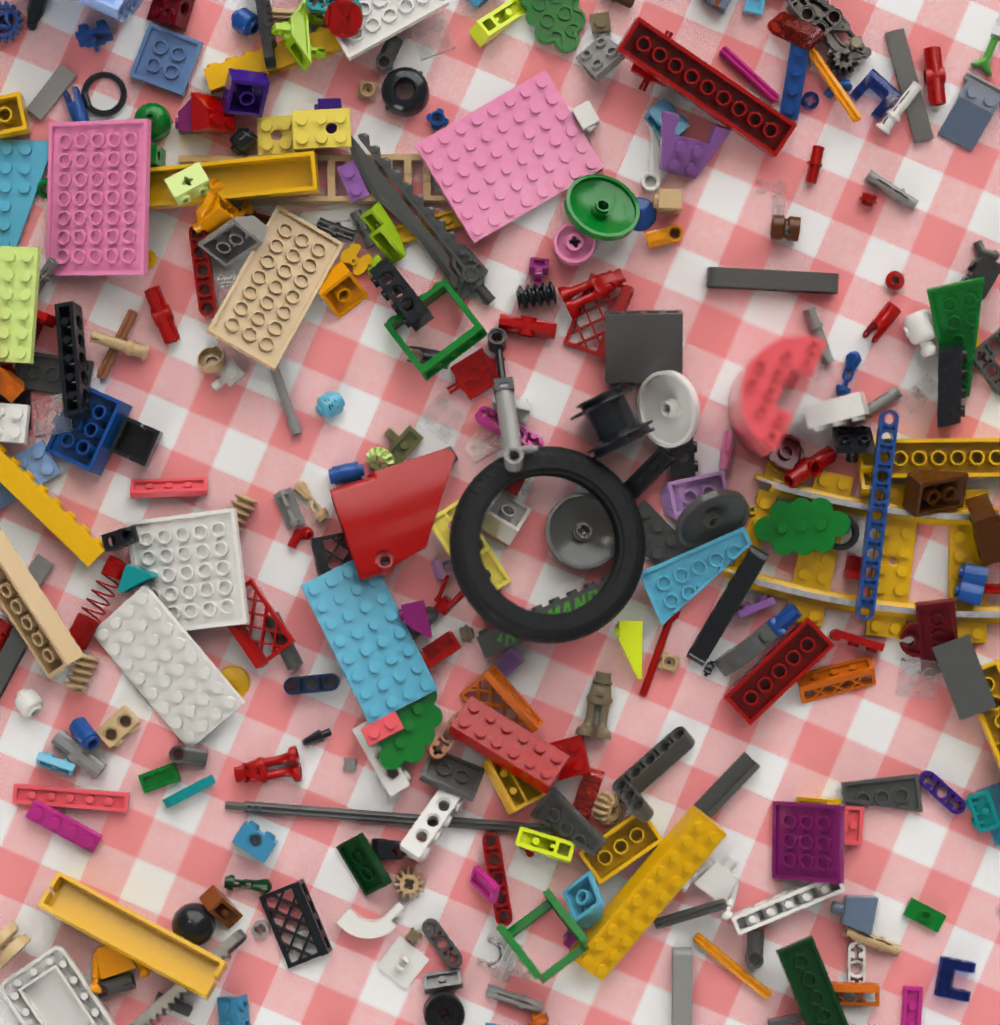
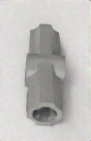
(77, 754)

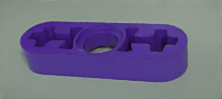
(949, 805)

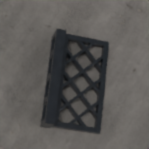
(319, 552)
(311, 919)

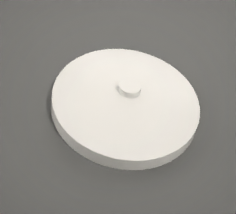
(672, 406)

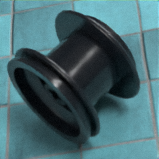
(612, 421)

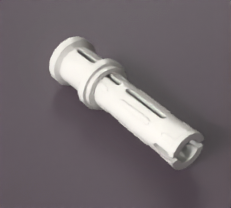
(893, 115)

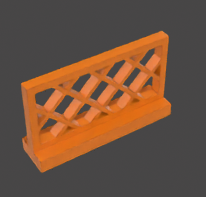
(510, 696)

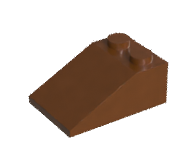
(934, 491)

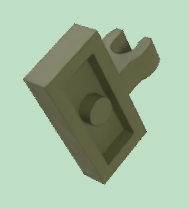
(403, 444)

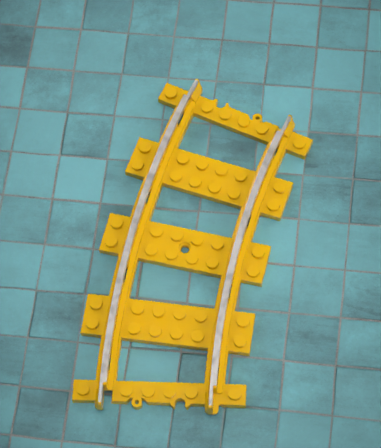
(814, 572)

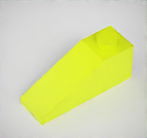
(496, 22)
(630, 638)
(545, 844)

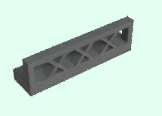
(727, 785)

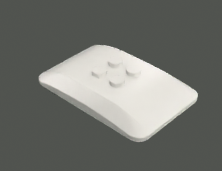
(54, 993)

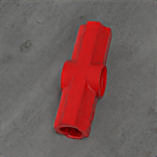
(934, 76)
(162, 315)
(527, 326)
(810, 466)

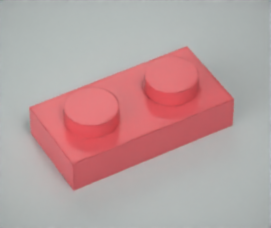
(382, 729)
(853, 825)

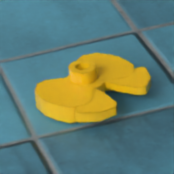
(349, 256)

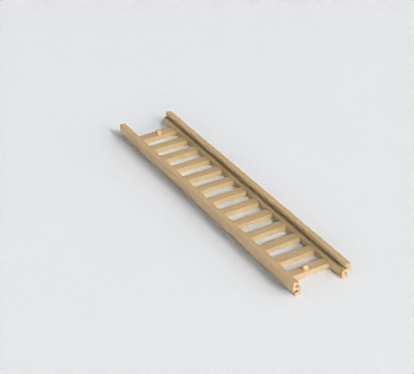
(332, 199)

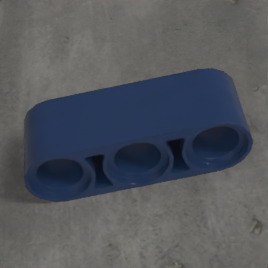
(302, 683)

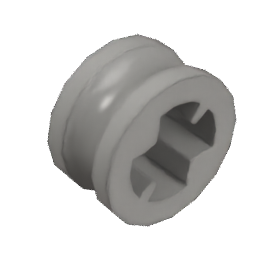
(264, 933)

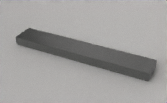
(905, 74)

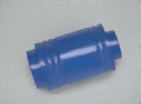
(346, 473)
(84, 733)

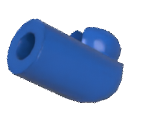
(845, 83)

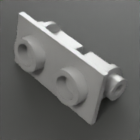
(289, 508)

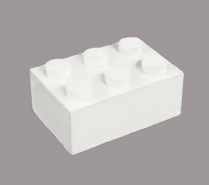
(836, 411)

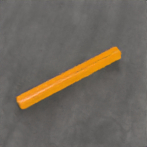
(834, 85)
(732, 966)

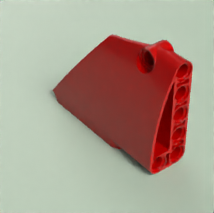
(392, 511)

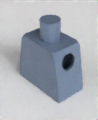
(857, 911)

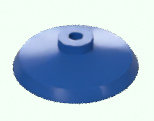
(647, 214)

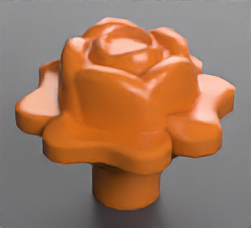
(539, 1019)

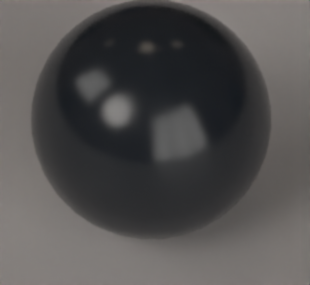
(194, 923)

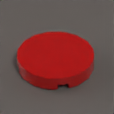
(344, 18)

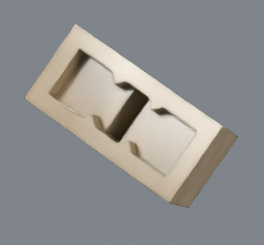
(668, 201)
(115, 723)

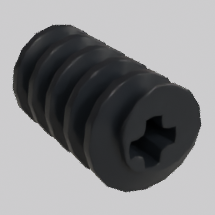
(536, 295)

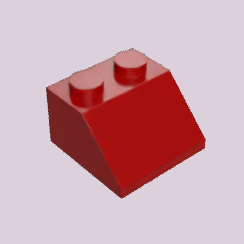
(209, 116)

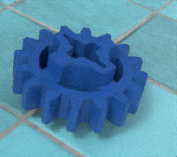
(7, 15)

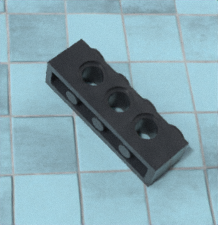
(419, 314)
(688, 468)

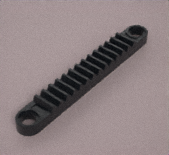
(268, 40)

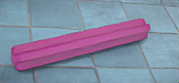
(749, 74)

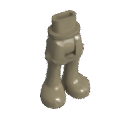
(599, 695)

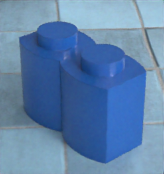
(970, 584)

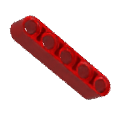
(200, 281)
(497, 869)

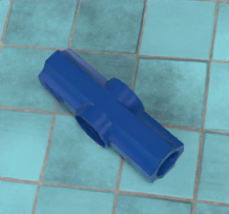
(784, 619)

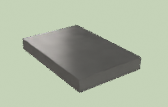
(453, 775)

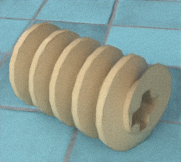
(242, 505)
(80, 673)

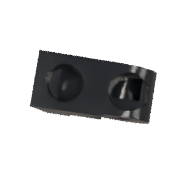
(120, 538)

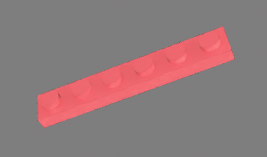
(71, 797)

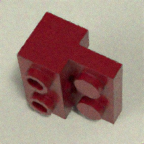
(171, 13)

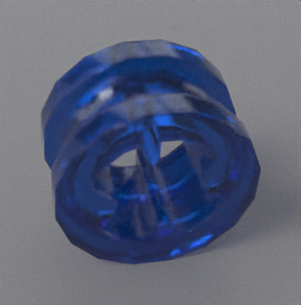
(806, 96)

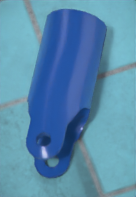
(77, 108)

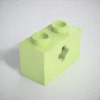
(179, 184)

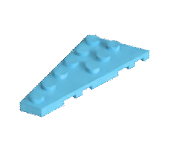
(20, 171)
(685, 575)

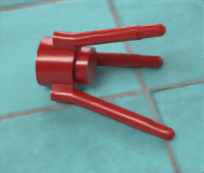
(445, 604)

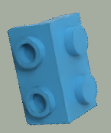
(233, 1010)

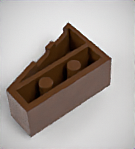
(985, 528)

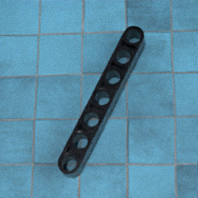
(727, 605)

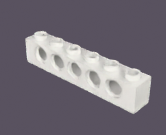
(783, 905)

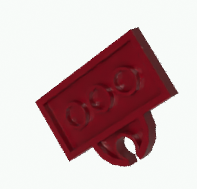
(933, 626)

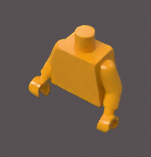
(216, 210)
(108, 963)

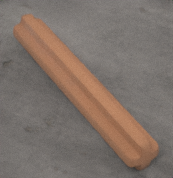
(113, 353)

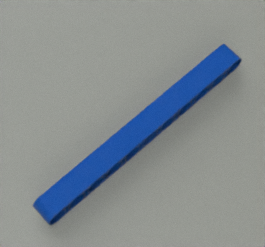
(882, 506)

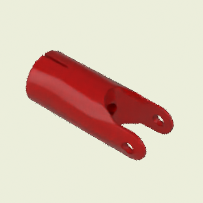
(882, 321)

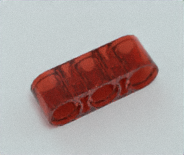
(795, 30)
(588, 792)

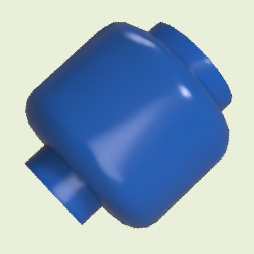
(245, 22)

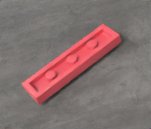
(169, 487)

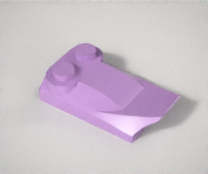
(682, 492)

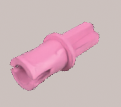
(726, 451)

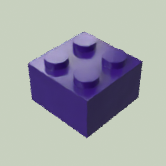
(245, 93)

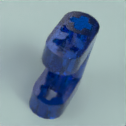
(879, 86)
(945, 978)

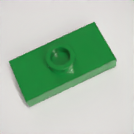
(159, 777)
(924, 915)

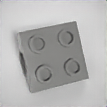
(599, 57)

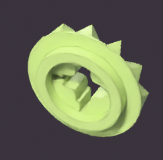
(383, 456)

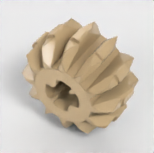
(607, 808)
(416, 884)

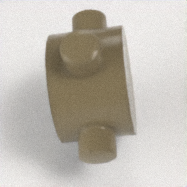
(856, 43)
(413, 935)

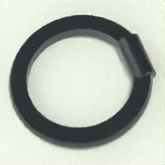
(103, 113)

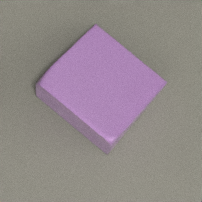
(442, 567)

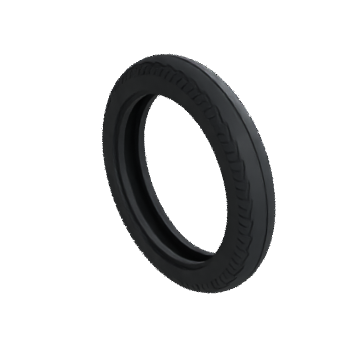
(489, 601)

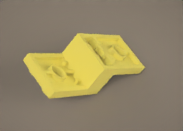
(304, 131)
(440, 527)

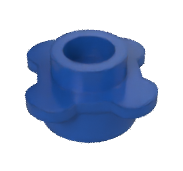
(437, 114)

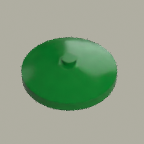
(601, 207)

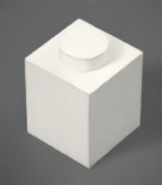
(586, 117)

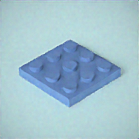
(166, 59)

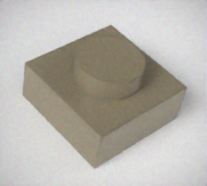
(600, 23)

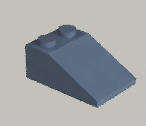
(969, 115)

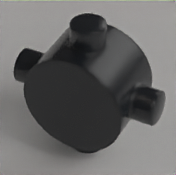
(708, 668)

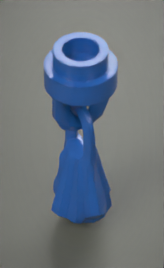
(852, 361)

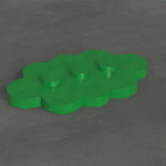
(555, 22)
(802, 526)
(408, 744)

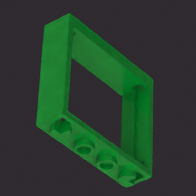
(453, 350)

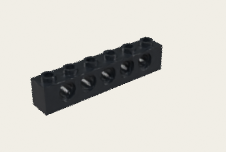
(72, 360)

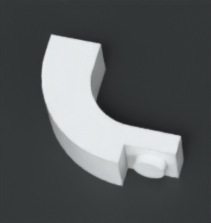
(370, 928)

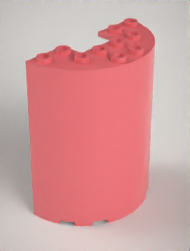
(757, 388)

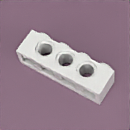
(392, 785)
(421, 850)

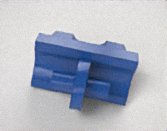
(95, 36)

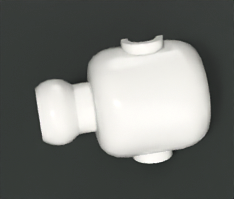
(921, 330)

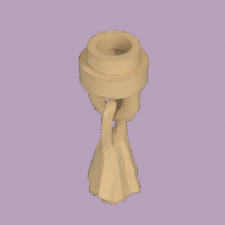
(303, 491)

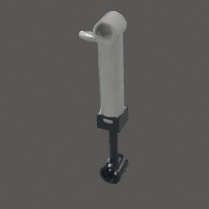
(506, 406)

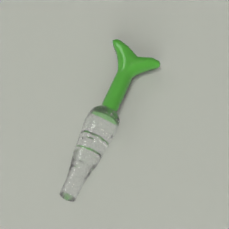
(984, 62)

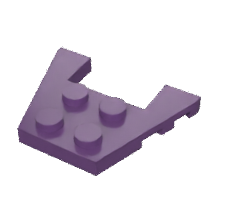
(683, 154)

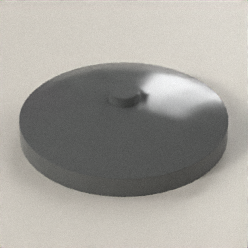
(711, 517)
(579, 532)

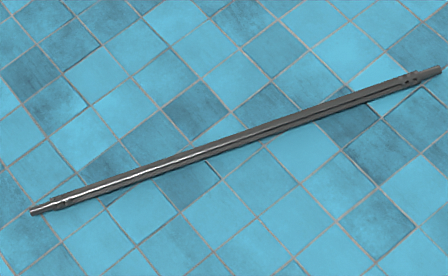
(383, 817)

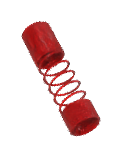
(84, 626)

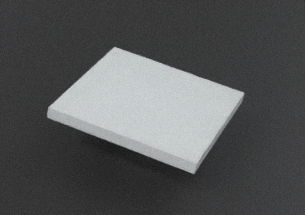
(402, 962)

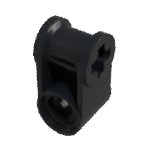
(385, 848)

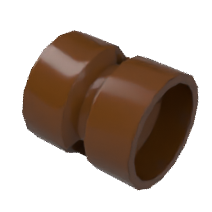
(778, 226)

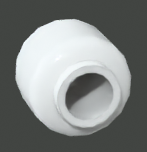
(28, 702)

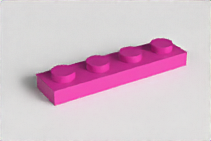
(63, 825)

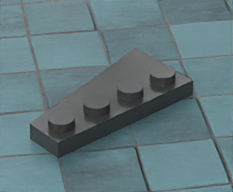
(892, 792)

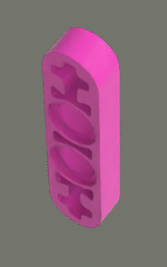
(492, 426)

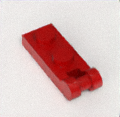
(855, 641)

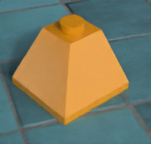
(341, 290)

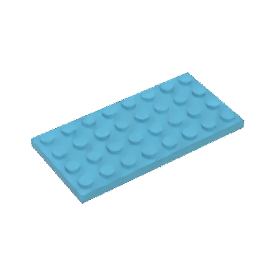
(369, 640)

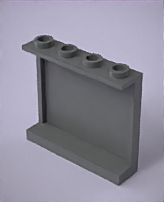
(642, 344)

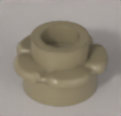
(467, 634)

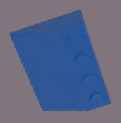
(92, 436)

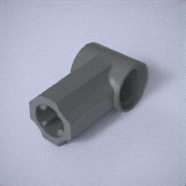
(389, 52)
(190, 755)
(755, 945)

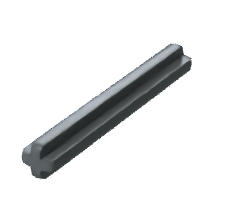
(690, 913)

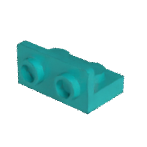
(983, 811)

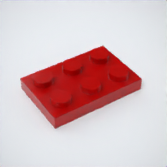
(578, 761)

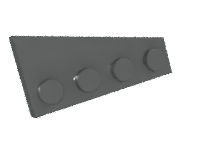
(563, 817)

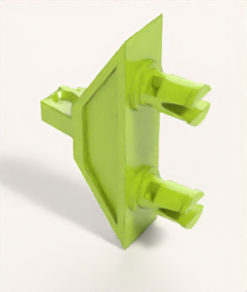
(297, 37)

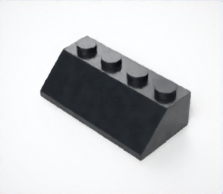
(950, 384)

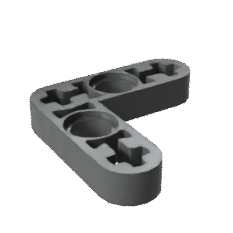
(988, 355)

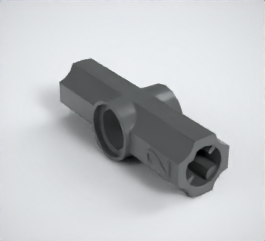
(289, 655)

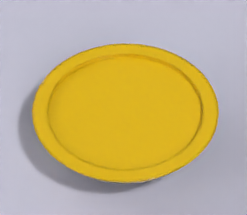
(237, 678)

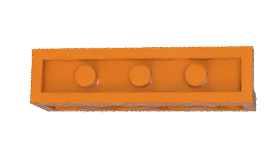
(835, 676)
(857, 987)

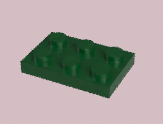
(364, 864)

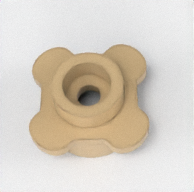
(367, 85)
(667, 657)

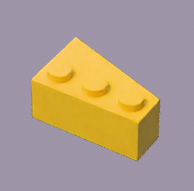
(511, 790)

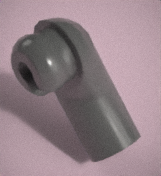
(981, 250)

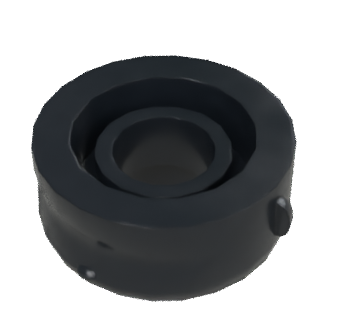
(407, 107)

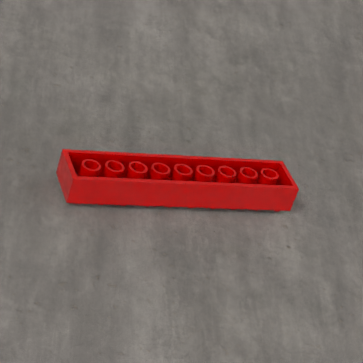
(705, 87)

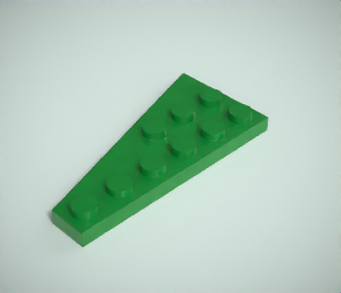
(956, 317)

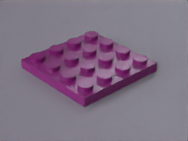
(808, 842)

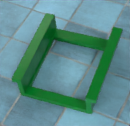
(550, 903)

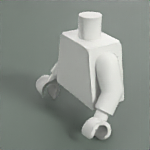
(718, 883)

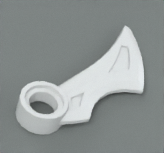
(653, 169)

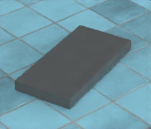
(45, 373)
(964, 677)

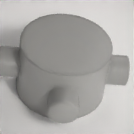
(349, 764)

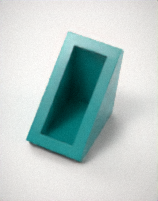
(134, 577)

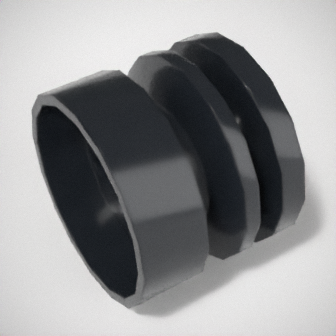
(439, 1001)

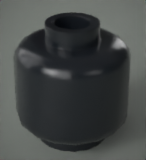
(243, 141)

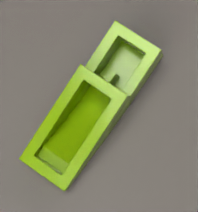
(384, 232)

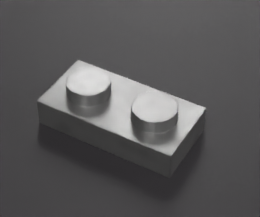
(442, 980)

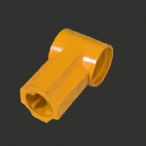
(661, 236)

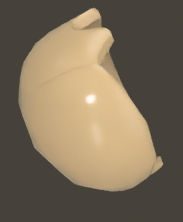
(211, 359)

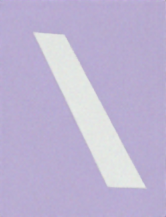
(332, 215)

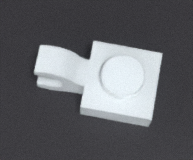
(229, 374)

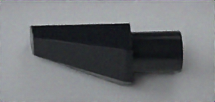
(317, 737)

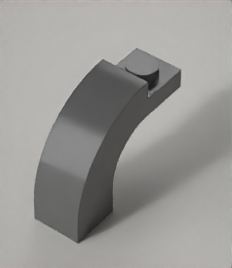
(746, 650)

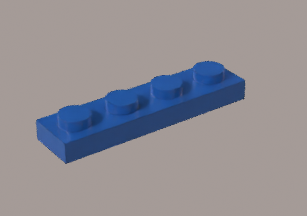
(794, 82)

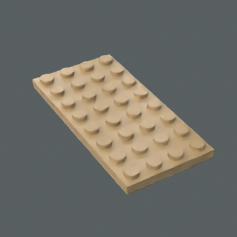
(275, 288)

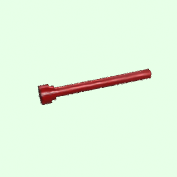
(657, 654)

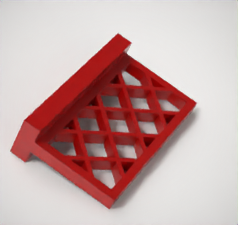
(621, 304)
(245, 638)

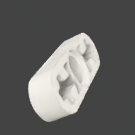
(861, 954)

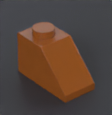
(220, 906)

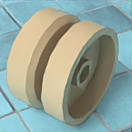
(8, 946)

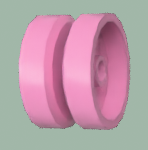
(566, 251)

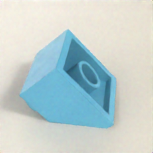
(584, 901)

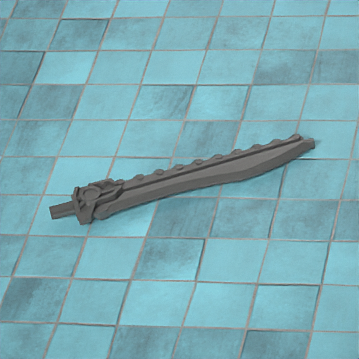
(464, 261)

